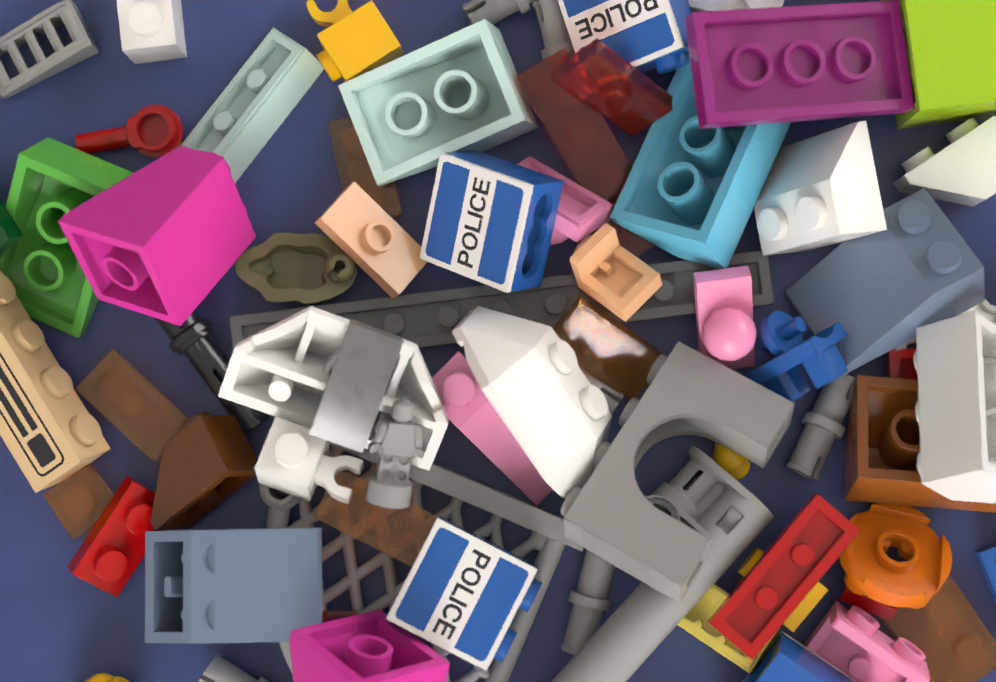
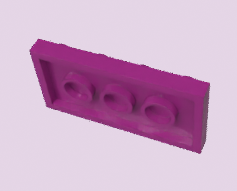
(798, 63)

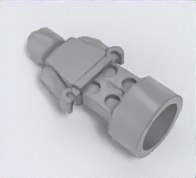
(396, 444)

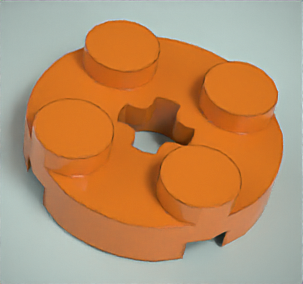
(893, 582)

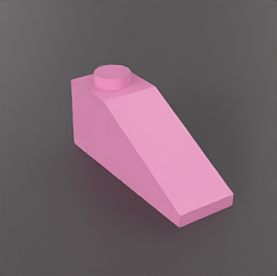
(482, 425)

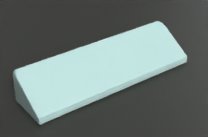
(256, 102)

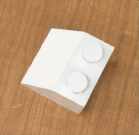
(820, 193)

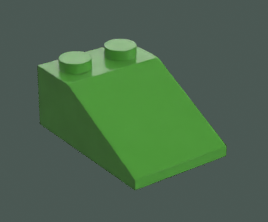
(41, 264)

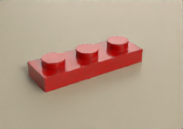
(783, 576)

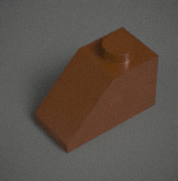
(200, 470)

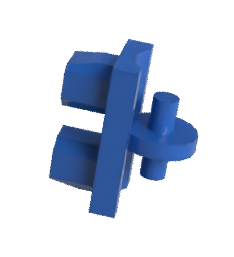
(784, 339)

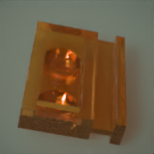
(949, 635)

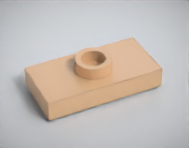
(372, 239)

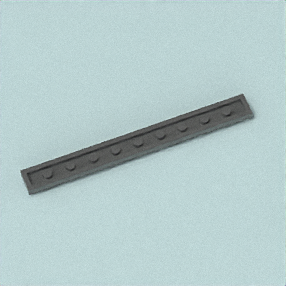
(432, 315)

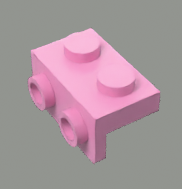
(862, 651)

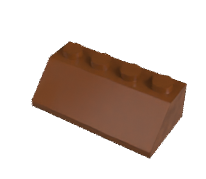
(885, 447)

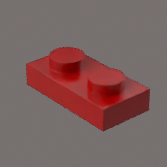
(117, 539)

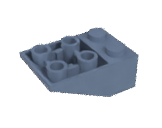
(231, 584)

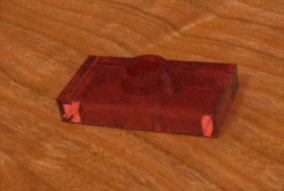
(614, 87)

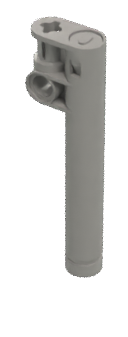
(711, 504)

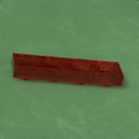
(580, 139)

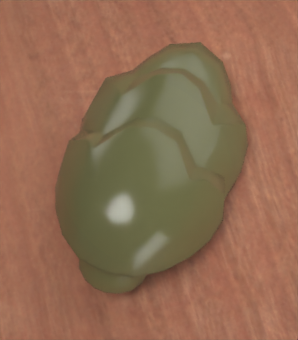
(297, 268)

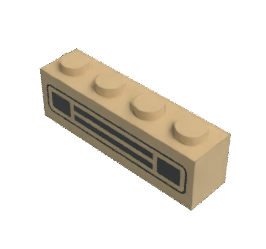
(38, 406)

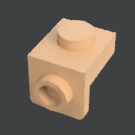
(613, 273)

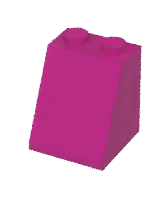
(162, 234)
(363, 650)

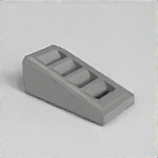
(46, 22)

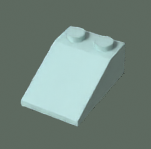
(437, 102)

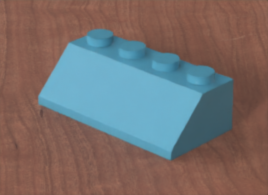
(695, 184)

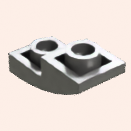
(356, 385)

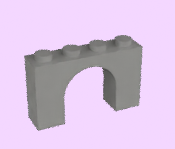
(684, 398)

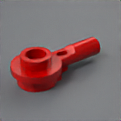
(151, 131)

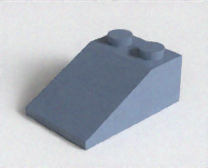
(891, 281)

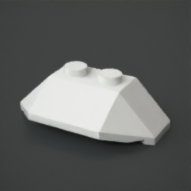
(290, 365)
(537, 393)

